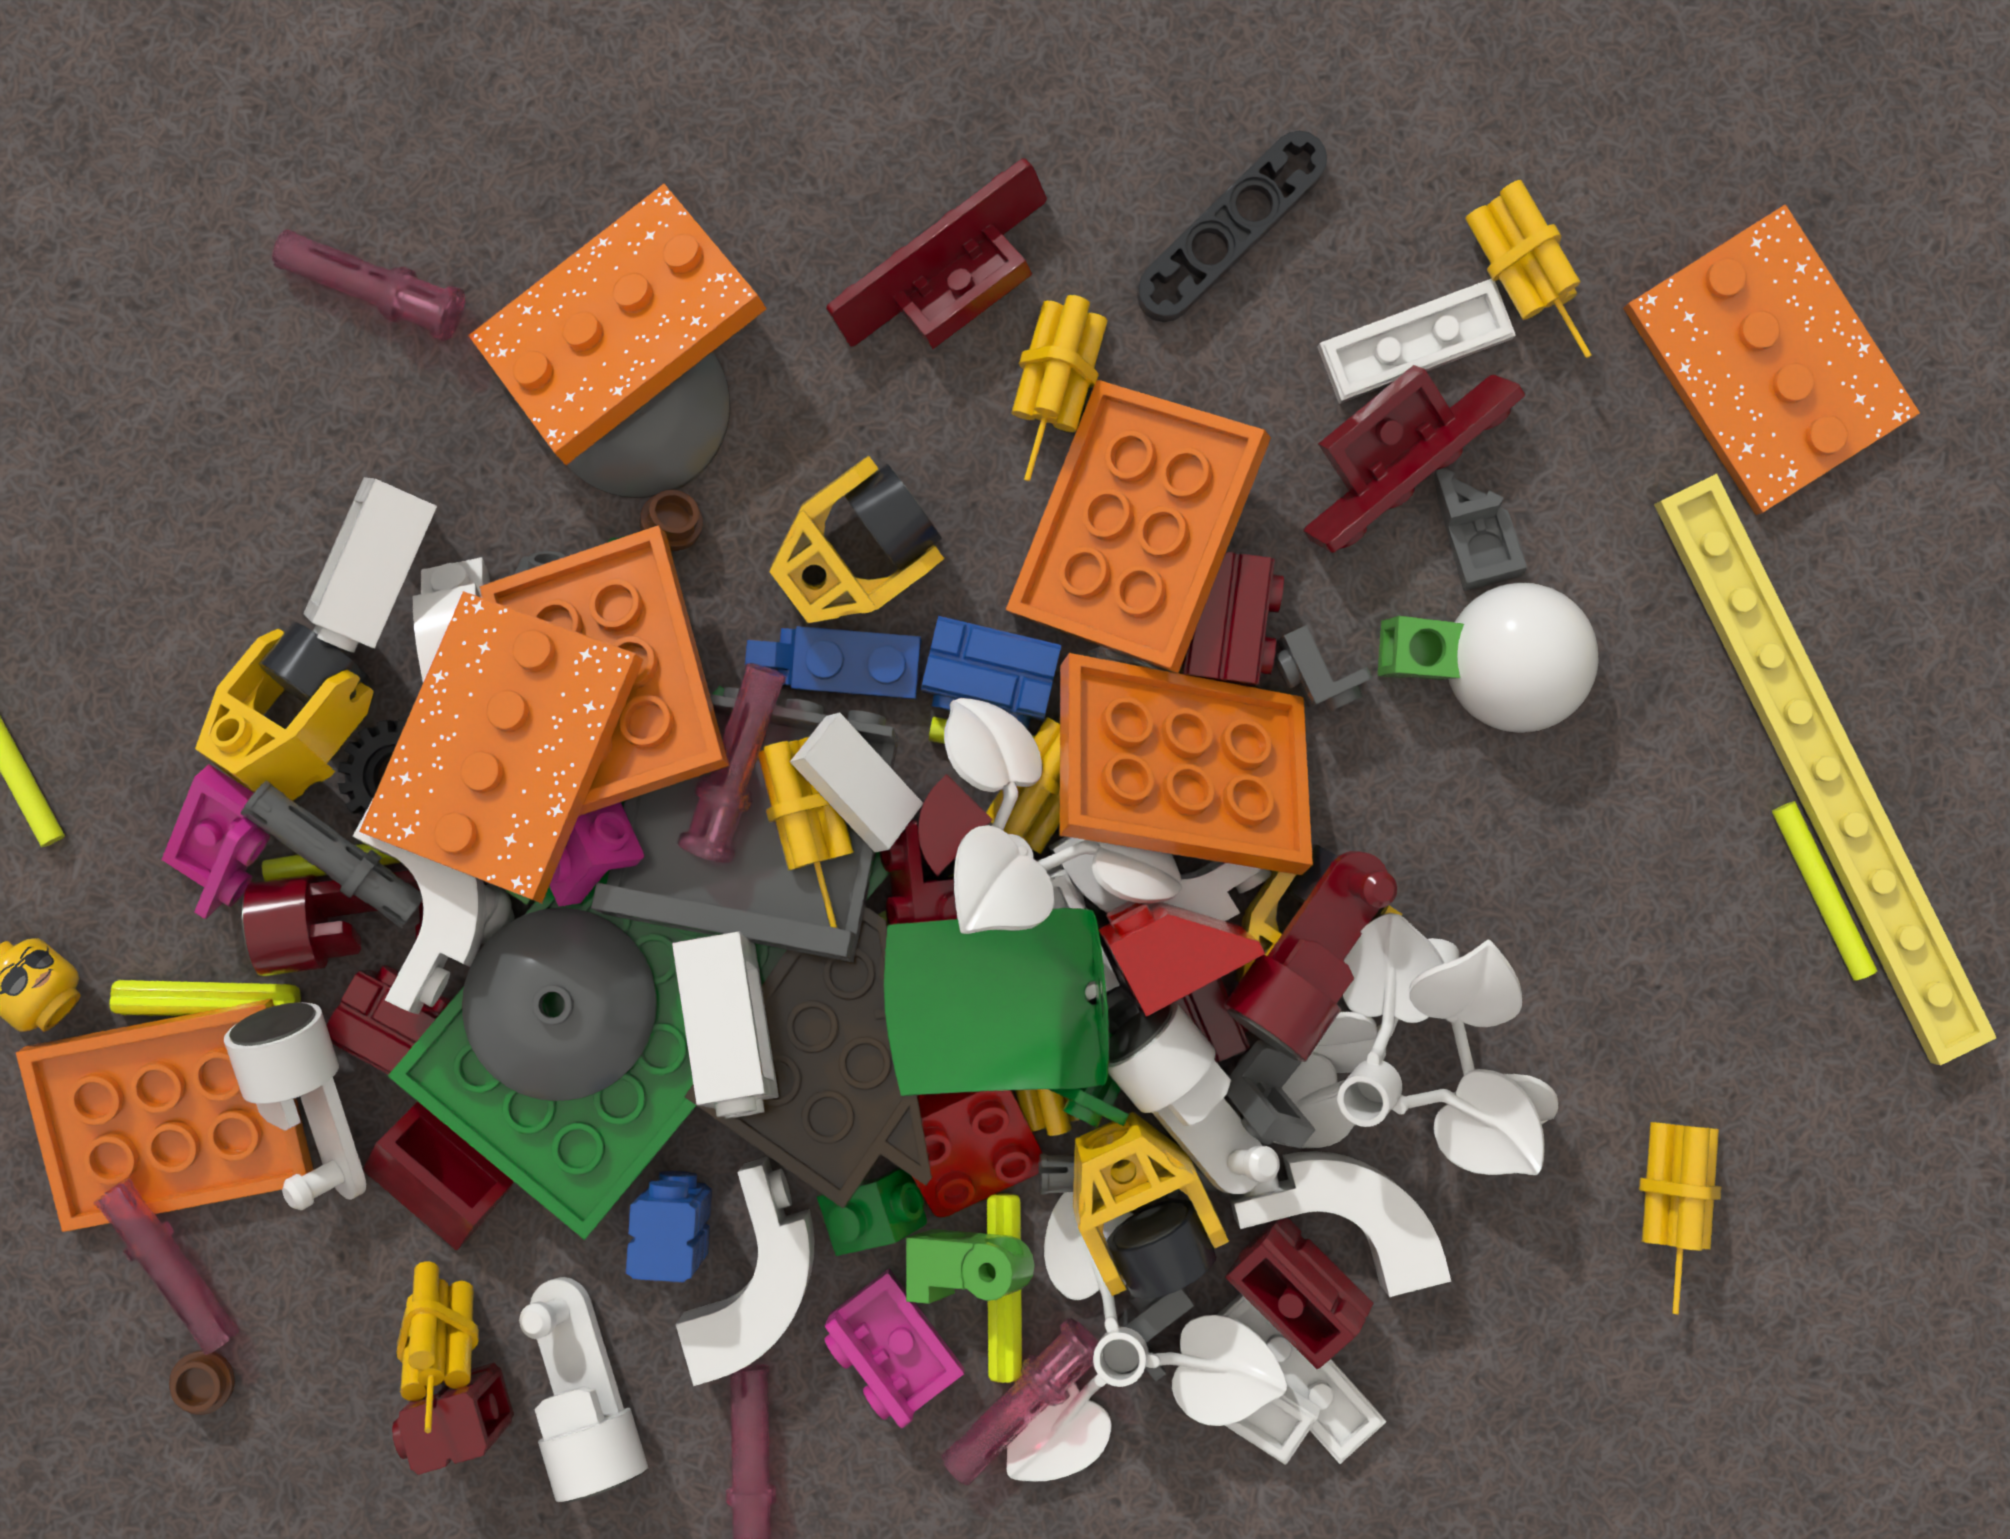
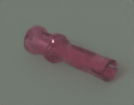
(394, 291)
(725, 791)
(1042, 1384)

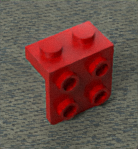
(974, 1147)

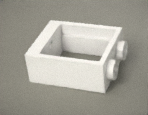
(368, 564)
(725, 1024)

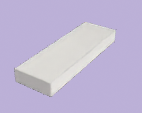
(1419, 336)
(1345, 1413)

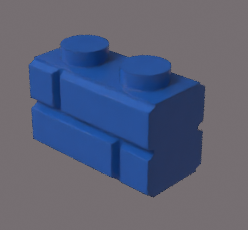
(990, 668)
(669, 1228)

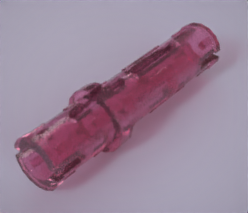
(166, 1265)
(751, 1487)

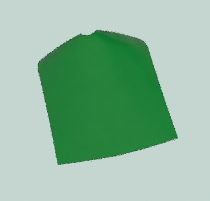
(996, 1006)

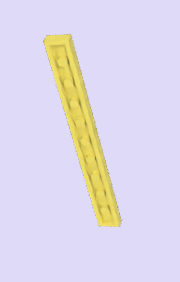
(1825, 771)

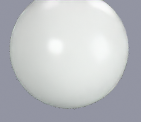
(1524, 657)

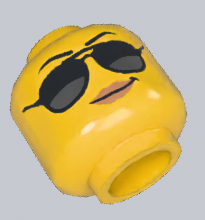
(35, 985)

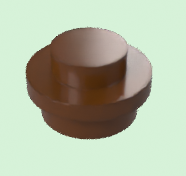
(676, 516)
(201, 1382)

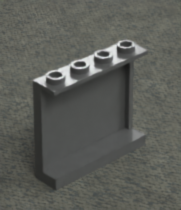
(756, 888)

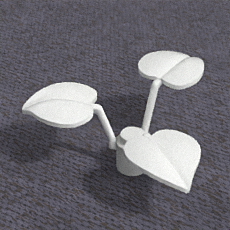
(995, 871)
(1468, 990)
(1482, 1127)
(1219, 1377)

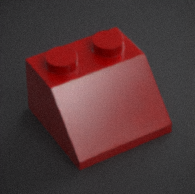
(1173, 950)

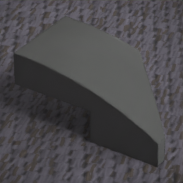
(1478, 533)

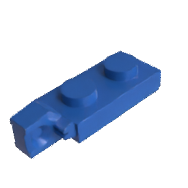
(842, 661)

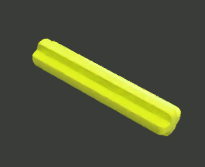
(187, 998)
(1006, 1312)

